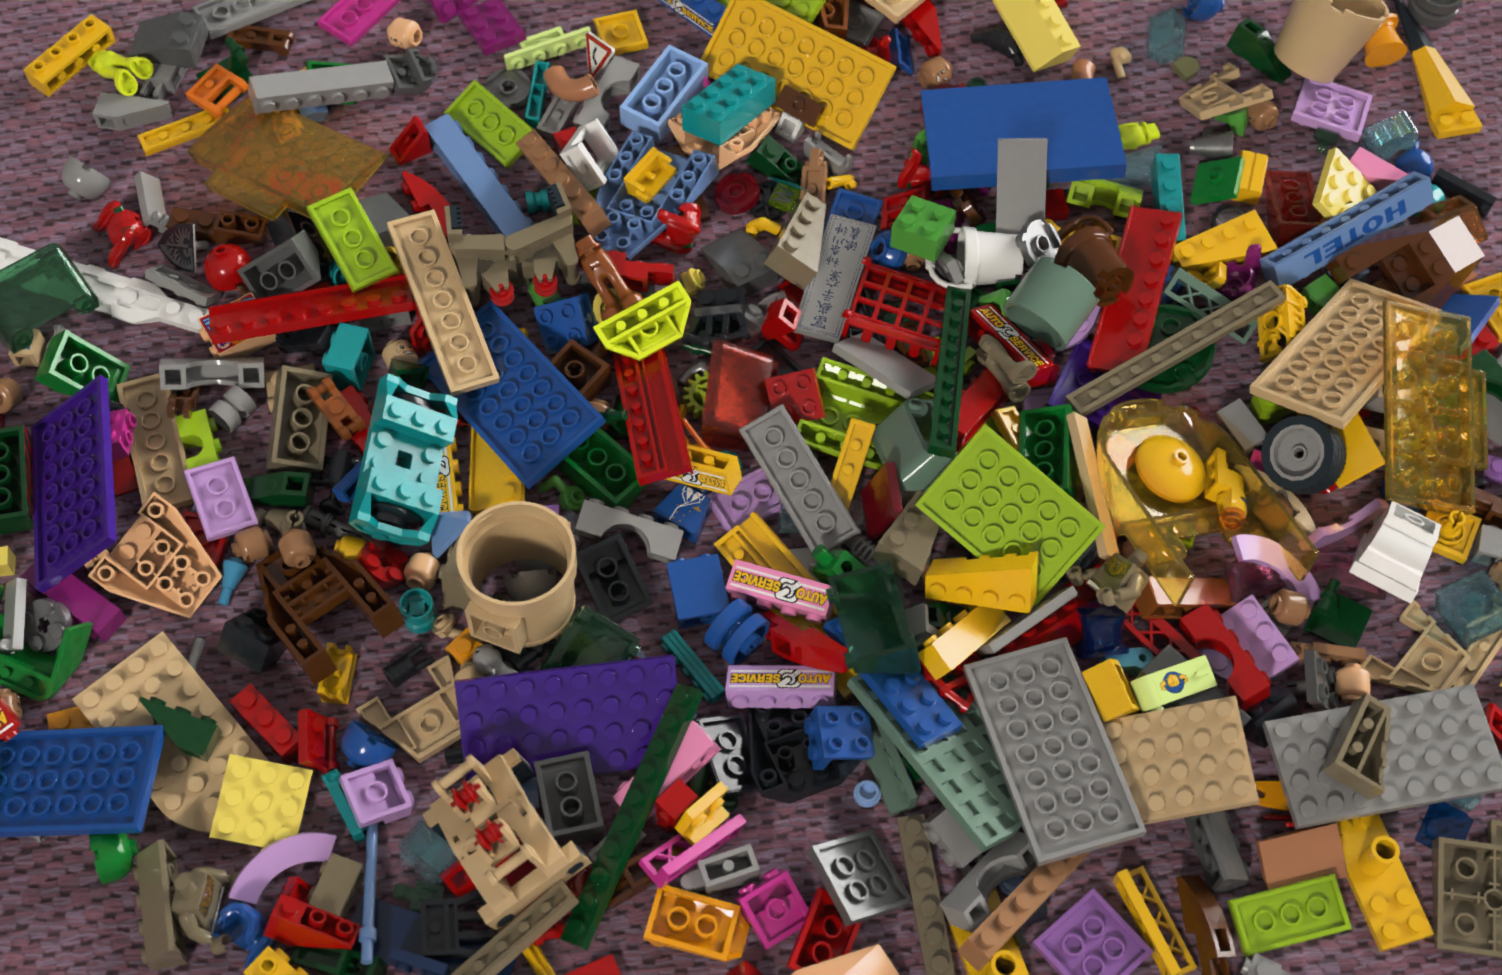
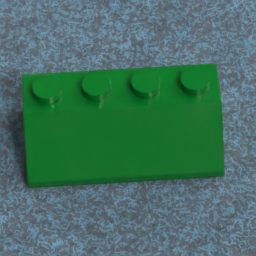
(1048, 444)
(603, 470)

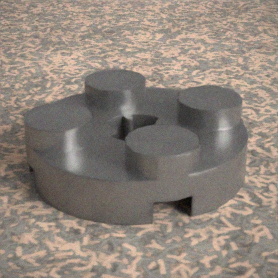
(517, 79)
(1029, 237)
(34, 631)

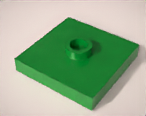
(1217, 180)

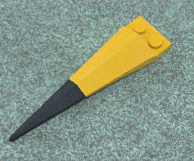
(1445, 101)

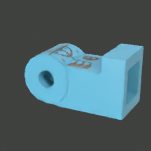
(1134, 661)

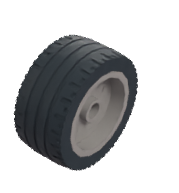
(1303, 454)

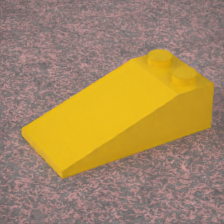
(1361, 451)

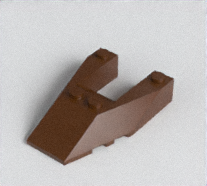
(1419, 259)
(303, 595)

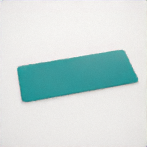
(788, 184)

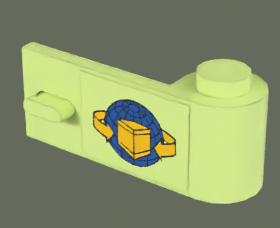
(1173, 684)

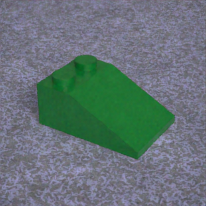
(75, 362)

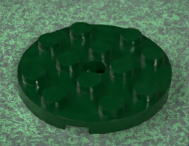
(1188, 372)

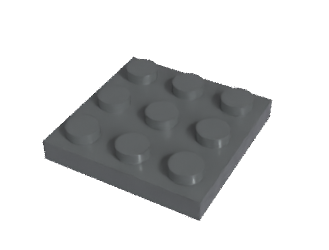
(859, 877)

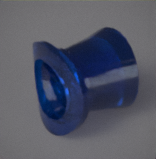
(1101, 631)

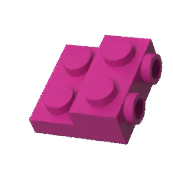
(122, 431)
(773, 907)

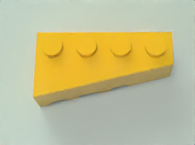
(985, 582)

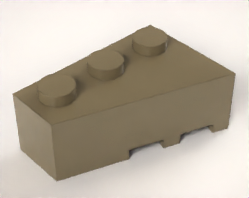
(452, 591)
(1360, 747)

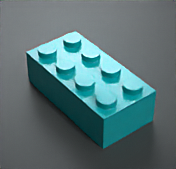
(728, 104)

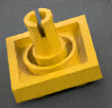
(1455, 534)

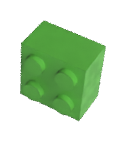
(923, 228)

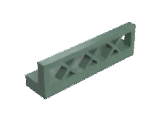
(1207, 293)
(890, 773)

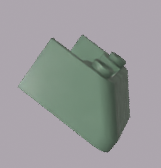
(902, 441)

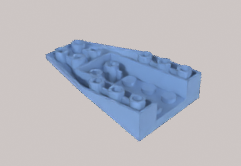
(631, 219)

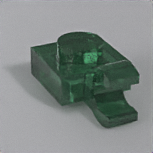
(421, 892)

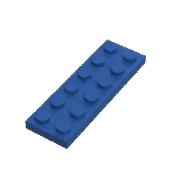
(908, 699)

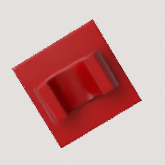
(297, 889)

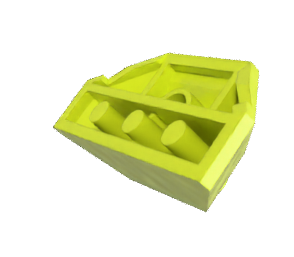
(647, 324)

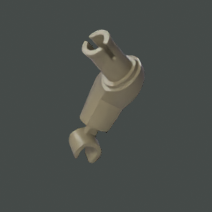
(280, 519)

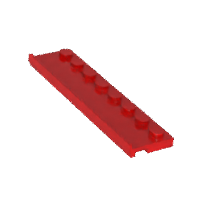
(308, 309)
(1128, 324)
(653, 417)

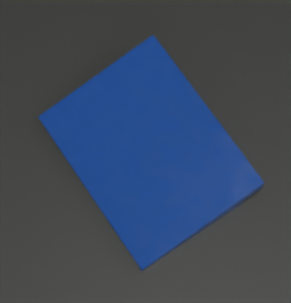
(1072, 114)

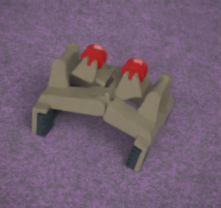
(516, 258)

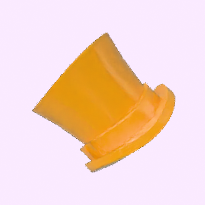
(1385, 45)

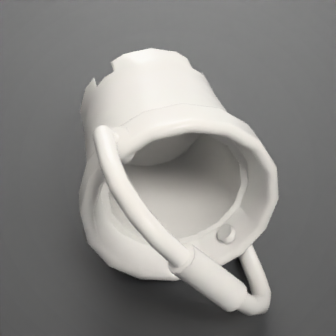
(984, 258)

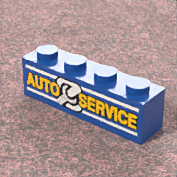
(700, 13)

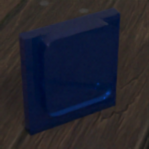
(1443, 821)

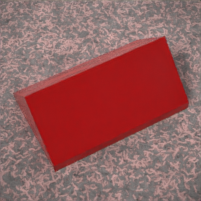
(822, 934)

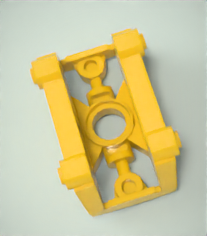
(1290, 323)

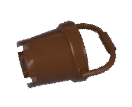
(1094, 257)

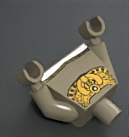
(1116, 581)
(198, 905)

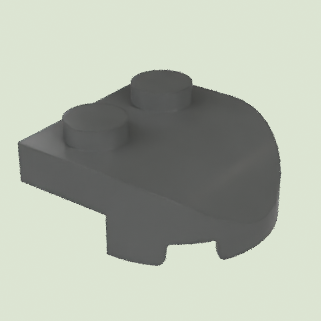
(411, 71)

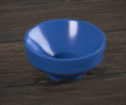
(890, 257)

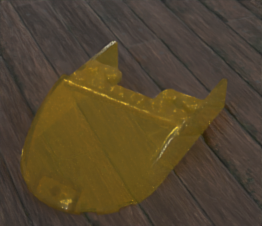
(1160, 524)

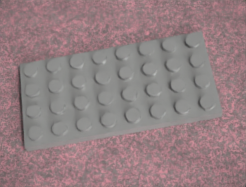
(1053, 751)
(1434, 755)

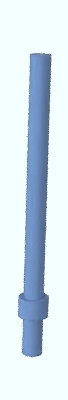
(368, 932)

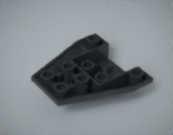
(781, 756)

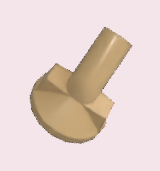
(1120, 56)
(444, 626)

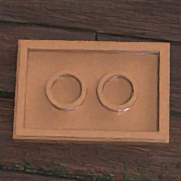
(1301, 855)

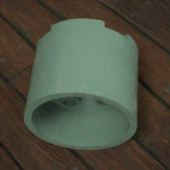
(1051, 303)

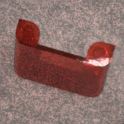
(734, 393)

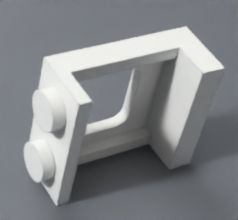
(580, 161)

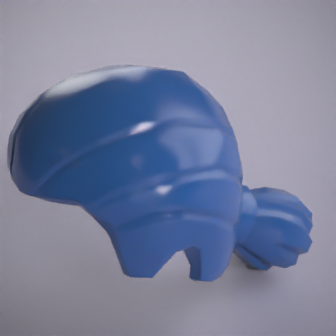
(1415, 160)

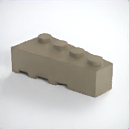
(799, 243)
(908, 542)

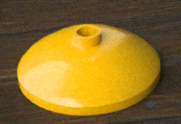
(1170, 468)

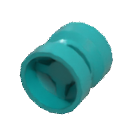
(537, 201)

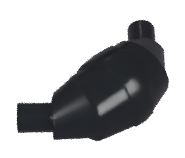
(1000, 41)

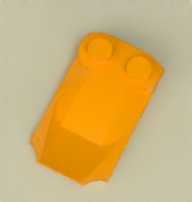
(696, 924)

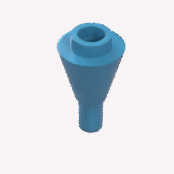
(233, 572)

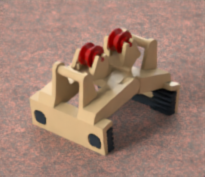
(486, 833)

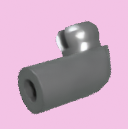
(690, 371)

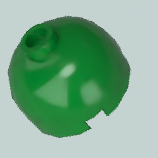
(113, 855)

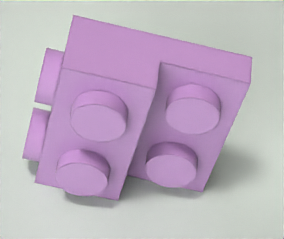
(377, 793)

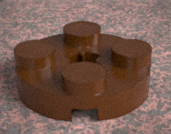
(965, 201)

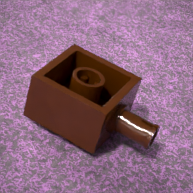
(584, 367)

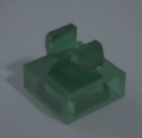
(1325, 139)

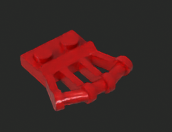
(946, 690)

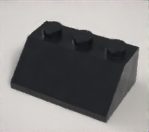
(291, 223)

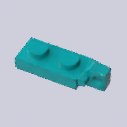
(332, 782)

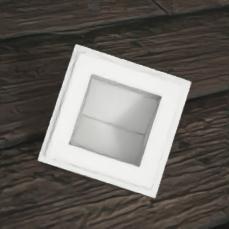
(789, 127)

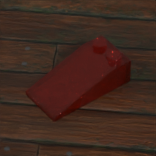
(1290, 205)

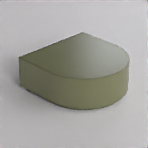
(1185, 68)

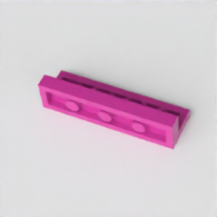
(678, 865)

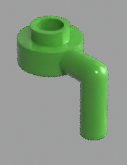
(566, 495)

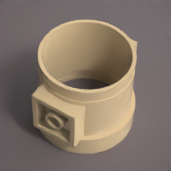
(509, 534)

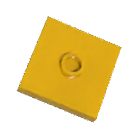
(622, 31)

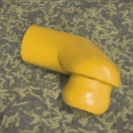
(840, 181)
(760, 224)

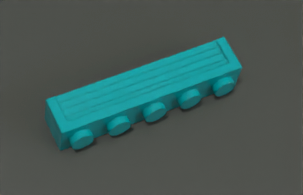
(537, 95)
(692, 667)

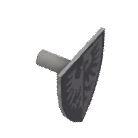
(180, 246)

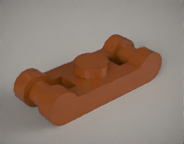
(336, 409)

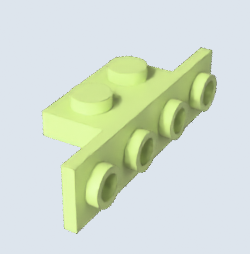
(545, 46)

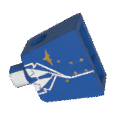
(685, 508)

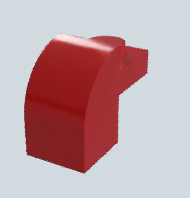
(781, 323)

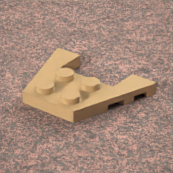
(1218, 98)
(1429, 664)
(427, 724)

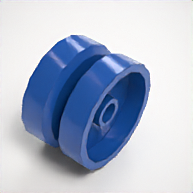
(737, 632)

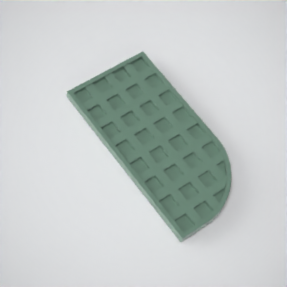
(956, 768)

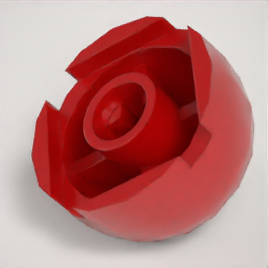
(222, 266)

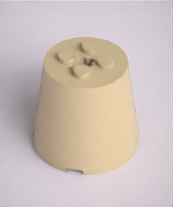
(1326, 35)

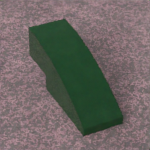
(336, 961)

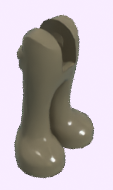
(1010, 374)

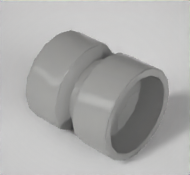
(236, 405)

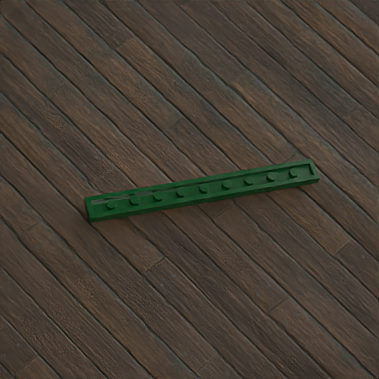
(949, 373)
(631, 817)

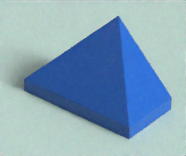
(900, 51)

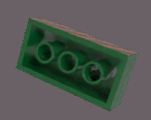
(16, 480)

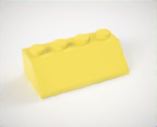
(1039, 31)

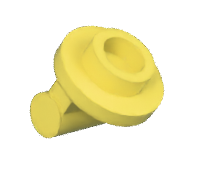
(693, 281)

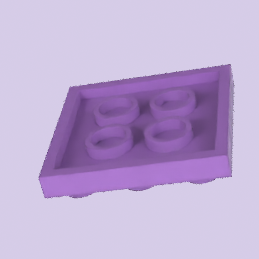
(1092, 941)

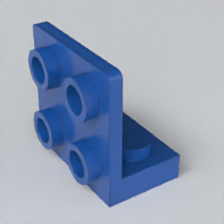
(566, 320)

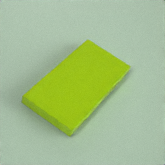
(489, 123)
(352, 239)
(1289, 915)

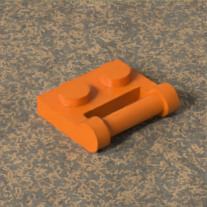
(212, 86)

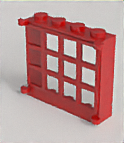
(902, 286)

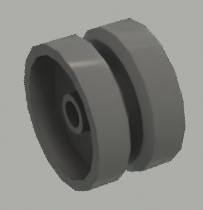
(1434, 12)

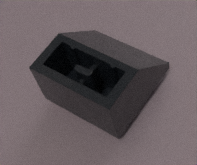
(251, 641)
(1278, 705)

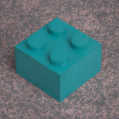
(349, 356)

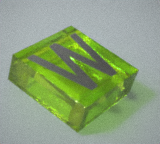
(784, 197)

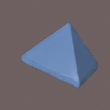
(447, 529)

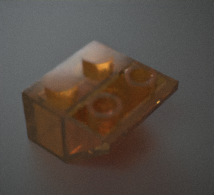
(1453, 207)

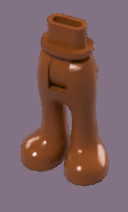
(599, 267)

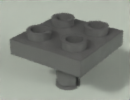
(1317, 683)

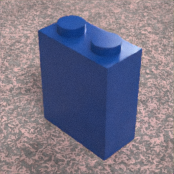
(697, 589)

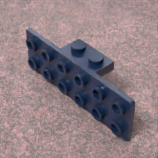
(400, 942)

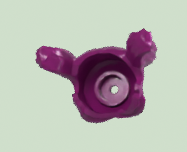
(1242, 276)

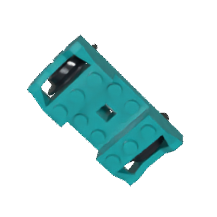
(394, 494)

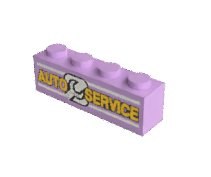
(779, 687)

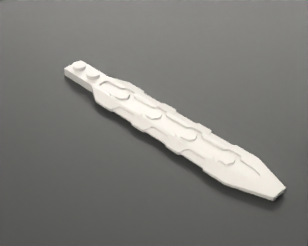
(123, 297)

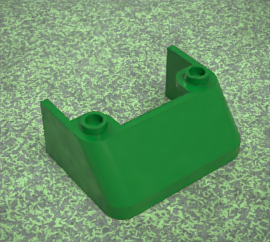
(39, 673)

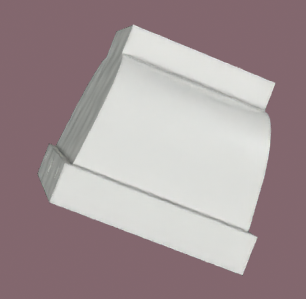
(1396, 551)

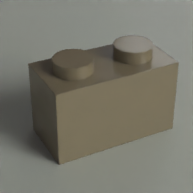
(337, 885)

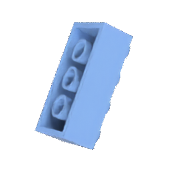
(663, 92)

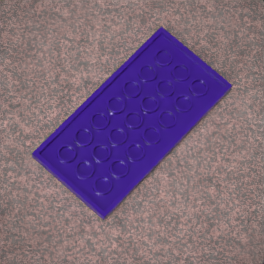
(72, 484)
(567, 711)

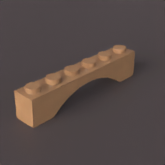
(553, 170)
(1016, 910)

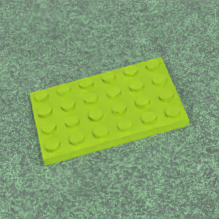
(1006, 505)

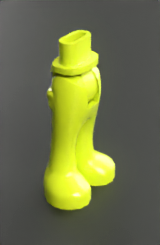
(111, 66)
(1136, 135)

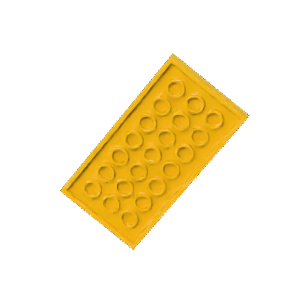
(805, 59)

